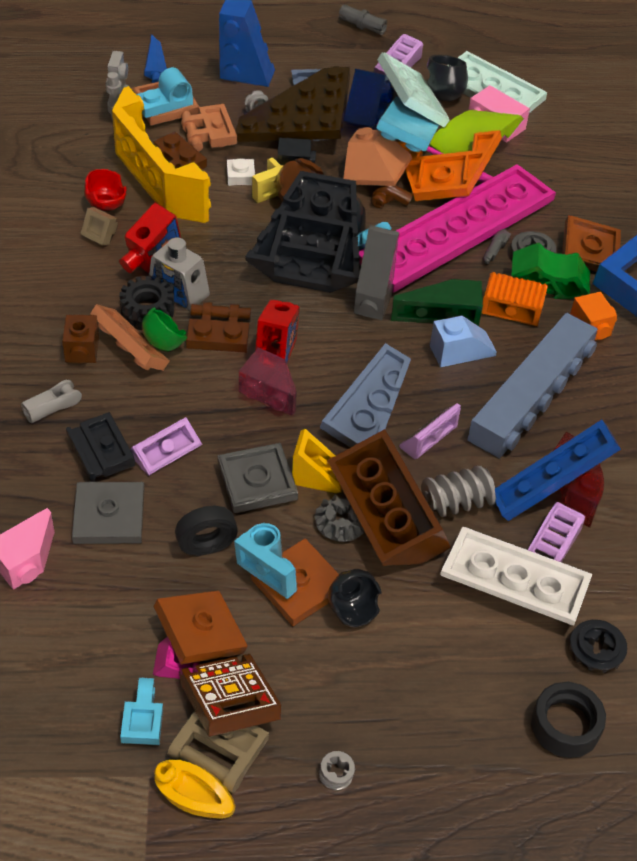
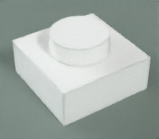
(240, 171)

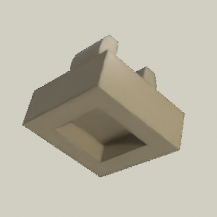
(99, 226)

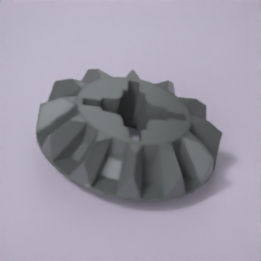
(531, 237)
(334, 529)

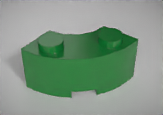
(563, 273)

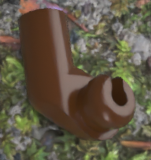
(389, 193)

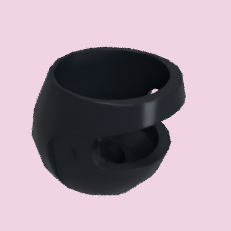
(447, 81)

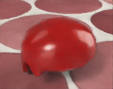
(104, 189)

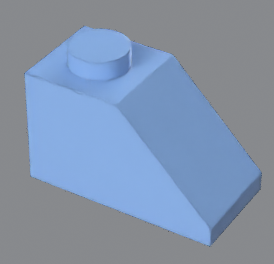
(459, 341)

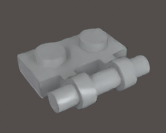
(116, 78)

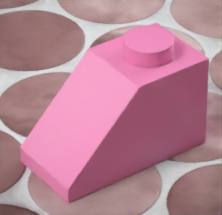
(26, 549)

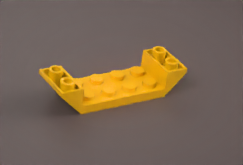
(178, 190)

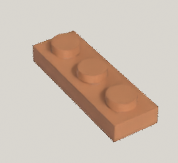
(129, 338)

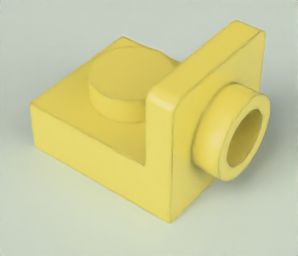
(265, 182)

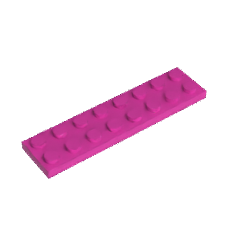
(466, 223)

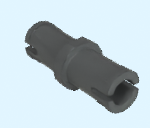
(363, 19)

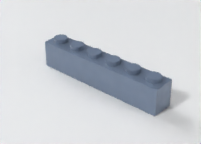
(532, 386)

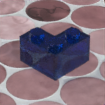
(368, 99)

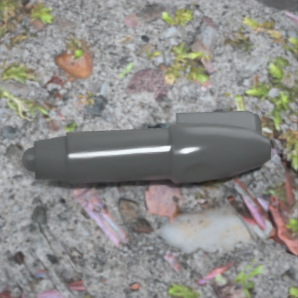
(498, 241)

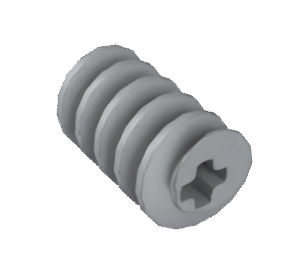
(459, 488)

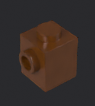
(83, 344)

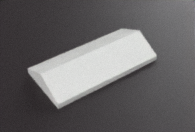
(517, 575)

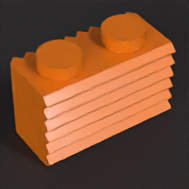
(514, 298)

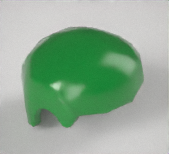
(162, 331)

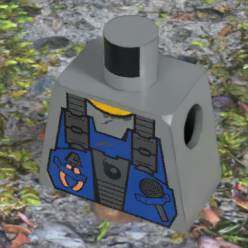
(182, 271)

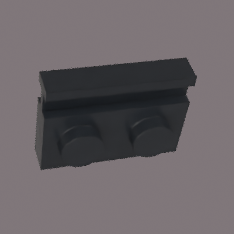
(100, 446)

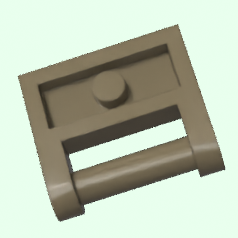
(238, 745)

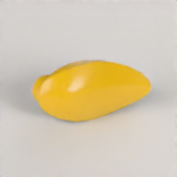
(193, 789)

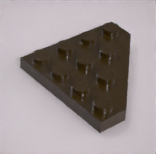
(304, 111)

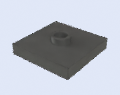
(257, 477)
(108, 513)

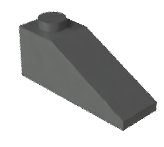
(376, 273)

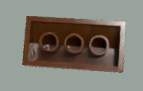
(388, 502)

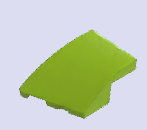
(460, 130)

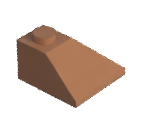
(374, 159)

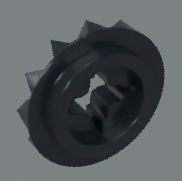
(613, 645)

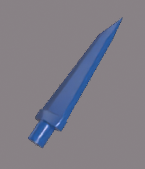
(155, 60)

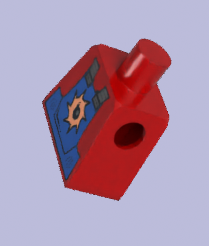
(148, 236)
(279, 323)

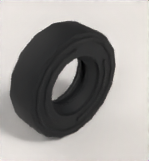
(206, 518)

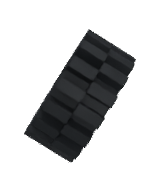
(145, 291)

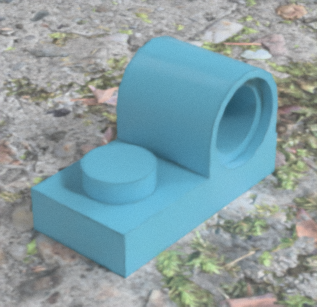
(172, 94)
(261, 555)

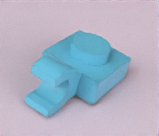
(142, 718)

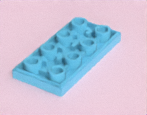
(407, 126)

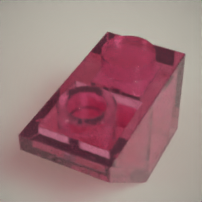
(268, 381)

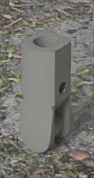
(50, 401)

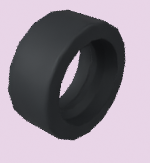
(583, 699)

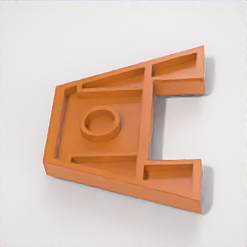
(450, 173)

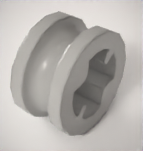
(330, 779)

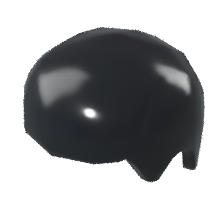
(354, 597)

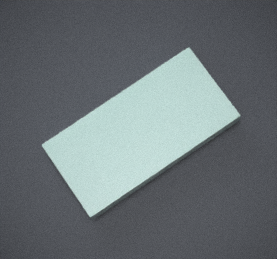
(483, 74)
(413, 89)

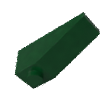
(440, 302)

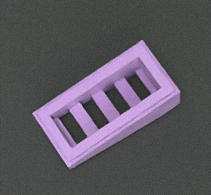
(406, 50)
(563, 521)

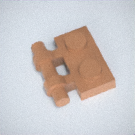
(215, 124)

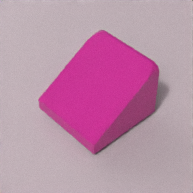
(167, 662)

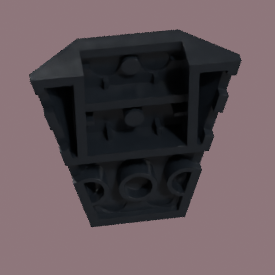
(312, 235)

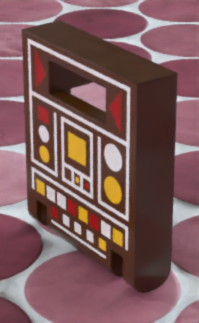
(226, 685)

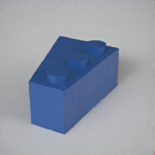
(242, 46)

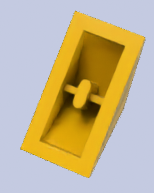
(311, 465)

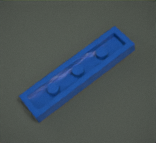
(555, 470)

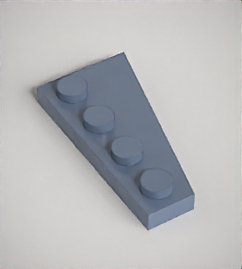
(369, 400)

